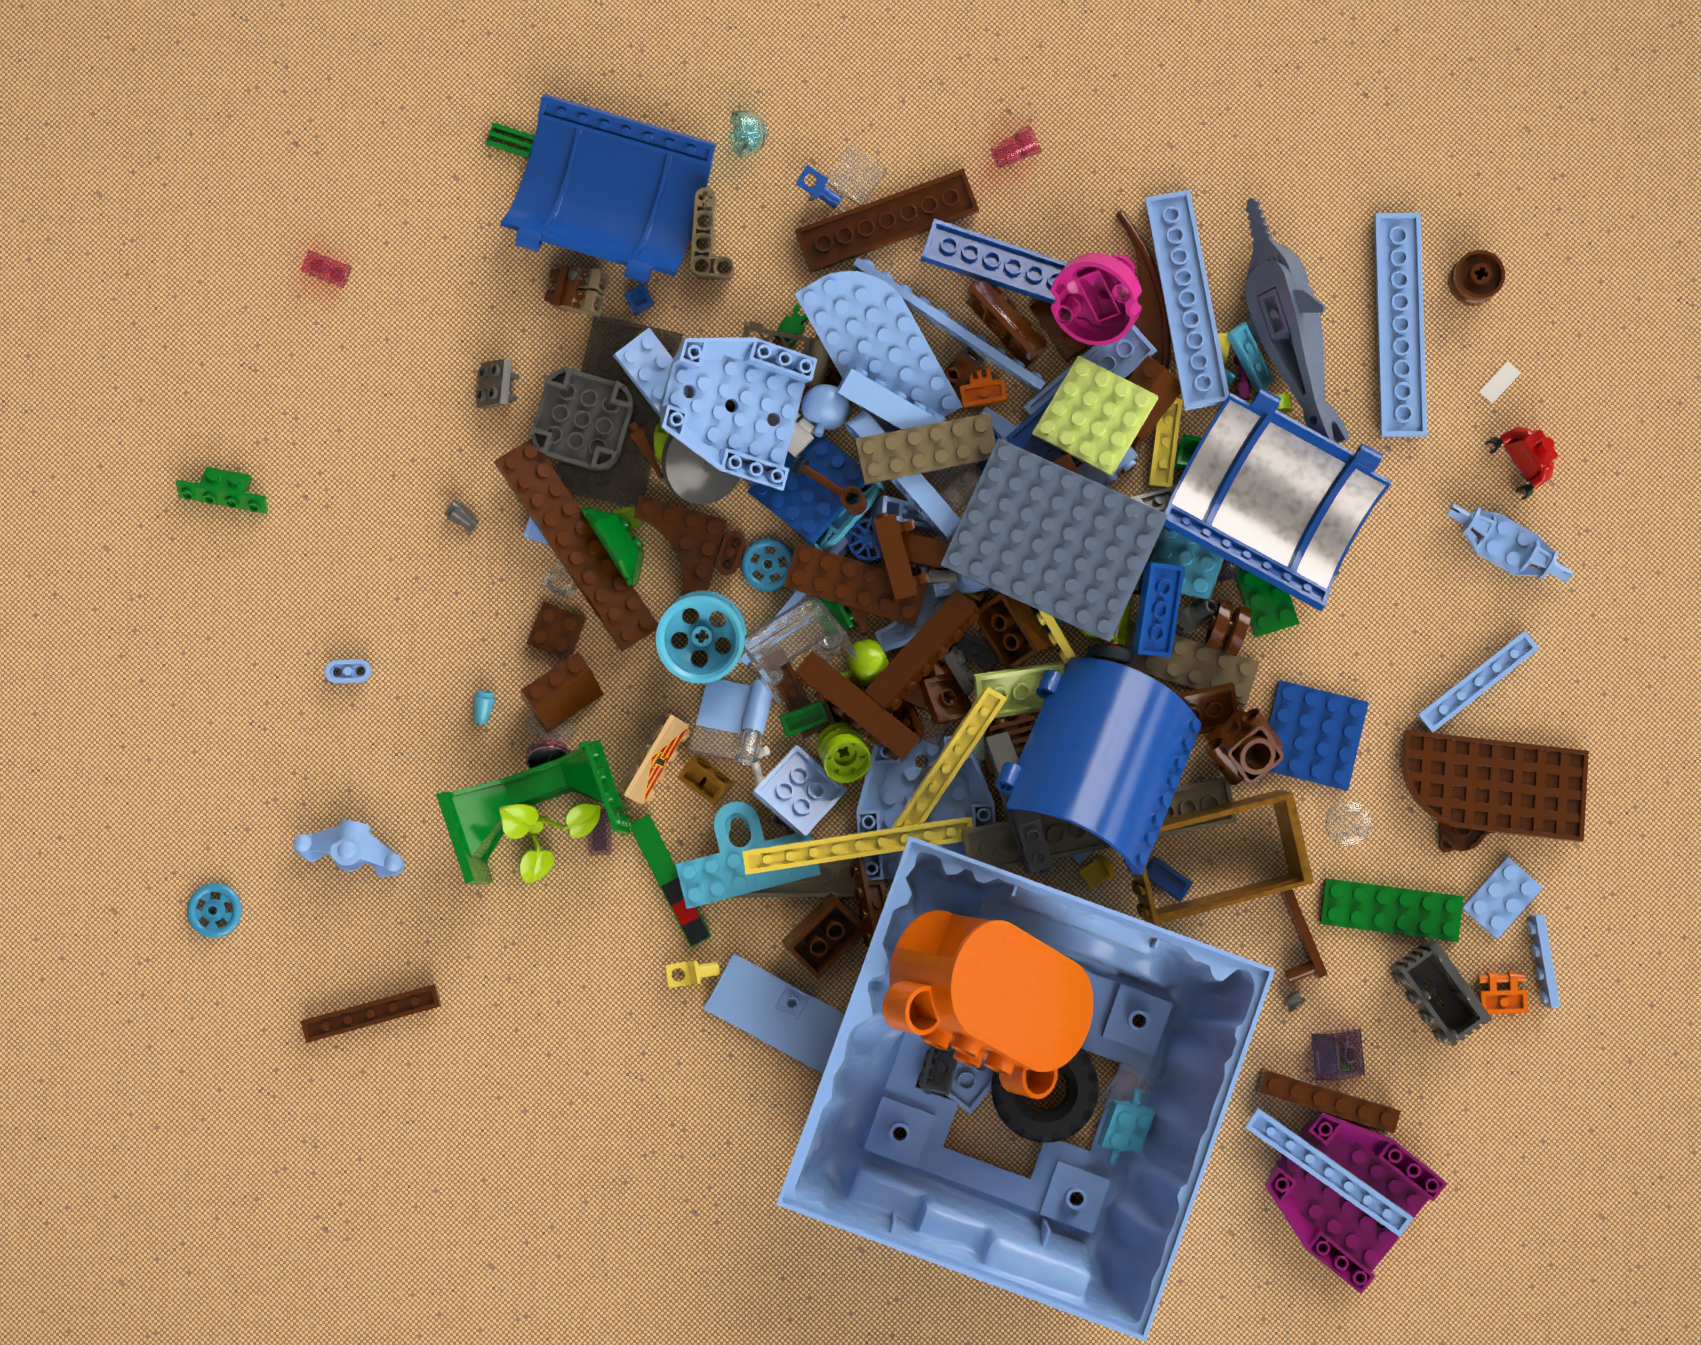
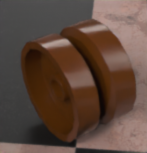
(1464, 275)
(1232, 629)

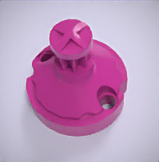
(1099, 296)

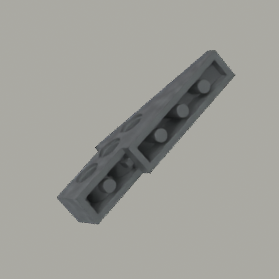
(1024, 823)

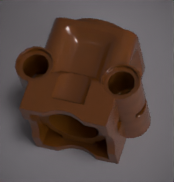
(1244, 747)

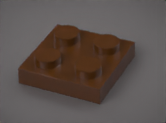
(556, 631)

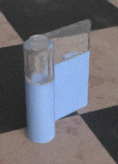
(732, 720)

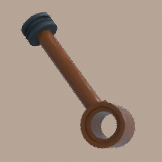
(800, 467)

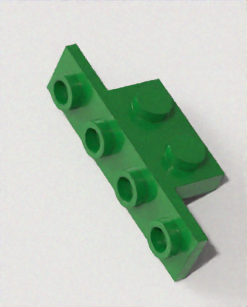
(223, 489)

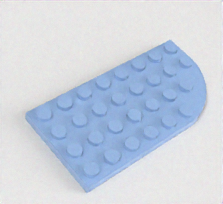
(871, 328)

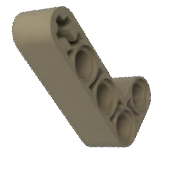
(708, 234)

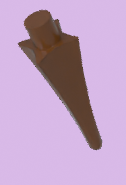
(639, 437)

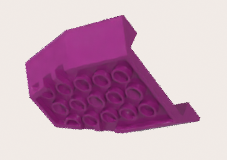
(1330, 1224)

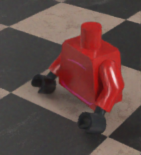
(1531, 453)

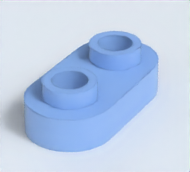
(349, 671)

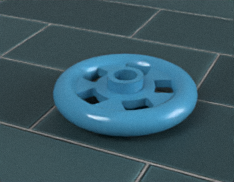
(759, 548)
(204, 893)

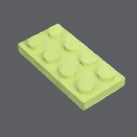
(1017, 686)

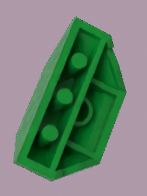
(619, 542)

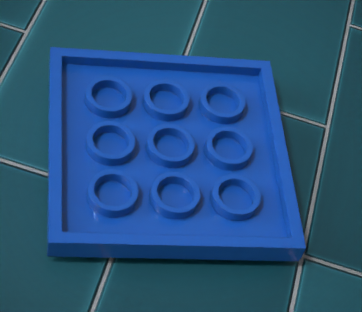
(804, 502)
(1317, 734)

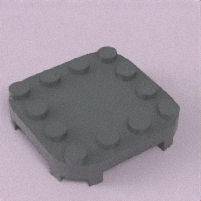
(582, 419)

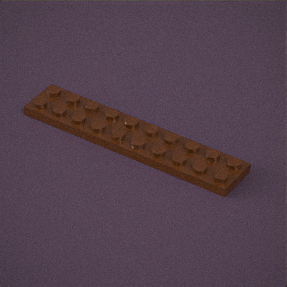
(576, 544)

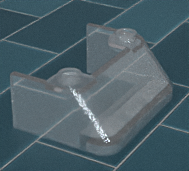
(790, 636)

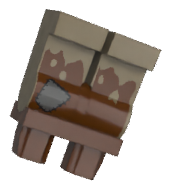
(578, 290)

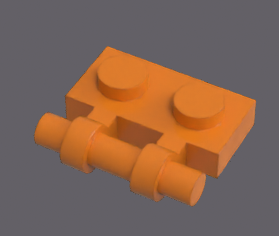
(1503, 1001)

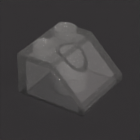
(955, 485)

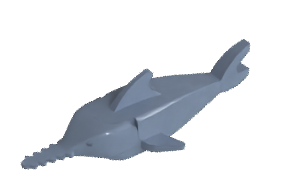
(1289, 324)

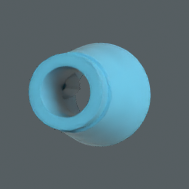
(483, 706)

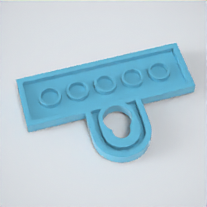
(723, 873)

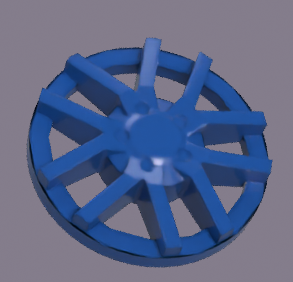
(866, 539)

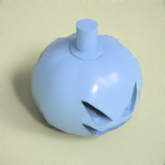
(825, 408)

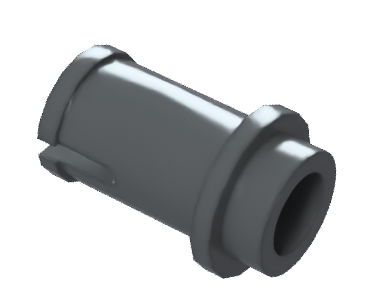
(943, 576)

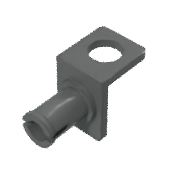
(1195, 615)

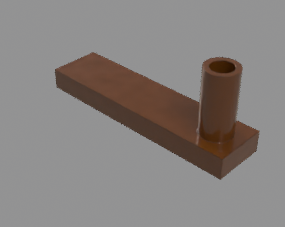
(1314, 964)

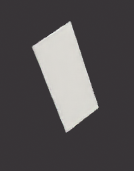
(1500, 382)

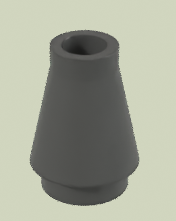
(461, 515)

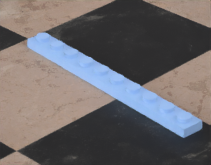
(957, 330)

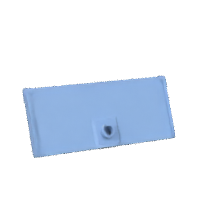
(776, 1012)

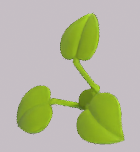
(523, 819)

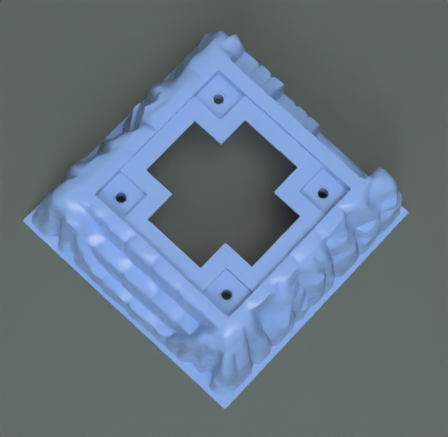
(1013, 1231)

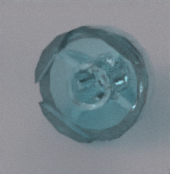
(748, 132)

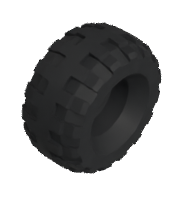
(1054, 1123)

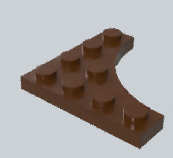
(691, 534)

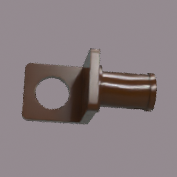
(962, 366)

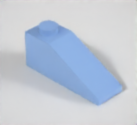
(903, 510)

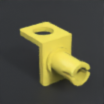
(692, 972)

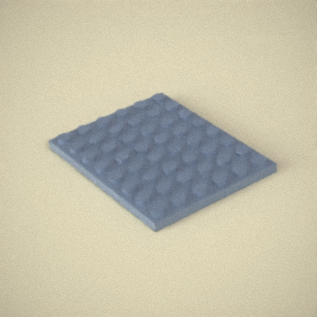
(1054, 540)

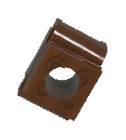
(1018, 732)

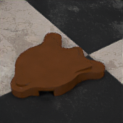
(1458, 839)

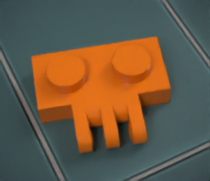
(982, 391)

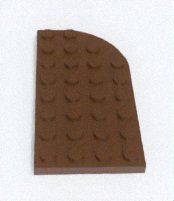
(1497, 784)

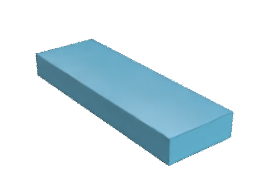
(1250, 357)

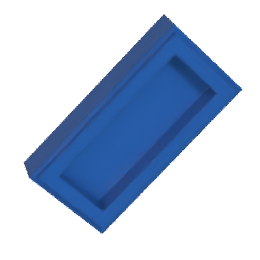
(1168, 879)

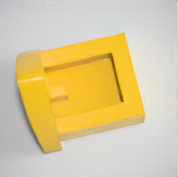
(1097, 872)

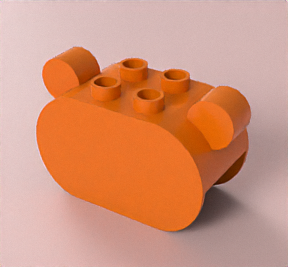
(990, 997)

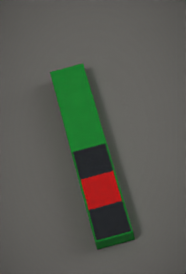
(668, 879)

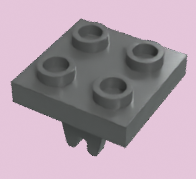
(495, 384)

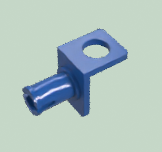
(819, 190)

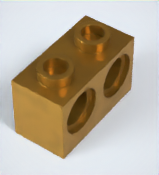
(705, 779)

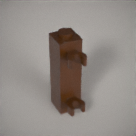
(894, 557)

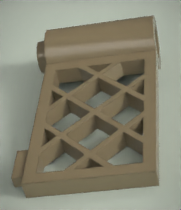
(812, 348)

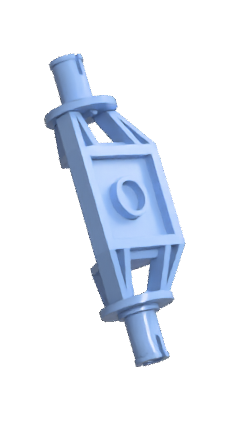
(1508, 544)

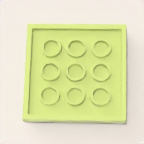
(1095, 415)

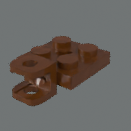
(941, 683)

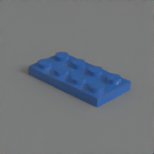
(1158, 609)

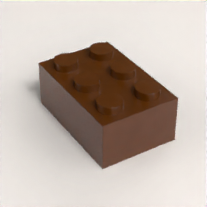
(1012, 630)
(824, 936)

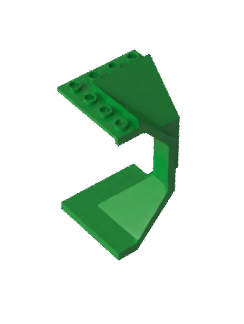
(474, 812)

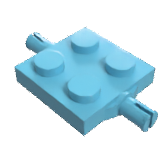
(1126, 1126)

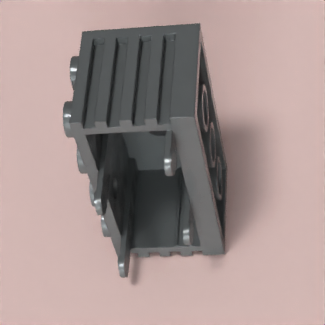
(1461, 1007)

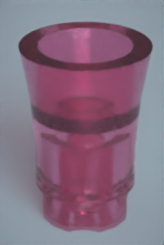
(1016, 147)

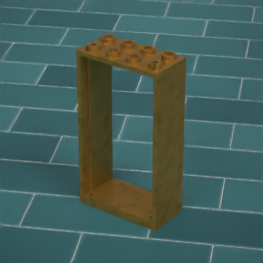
(1293, 846)

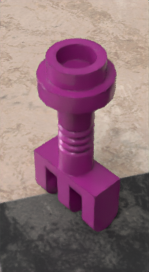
(1244, 389)

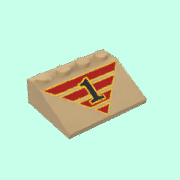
(653, 758)

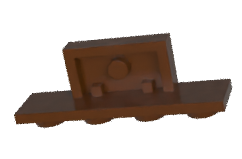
(870, 896)

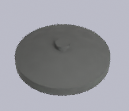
(692, 476)

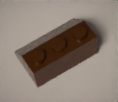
(1159, 381)
(561, 692)

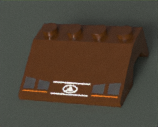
(1005, 322)

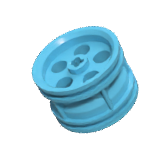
(678, 659)

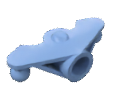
(349, 847)

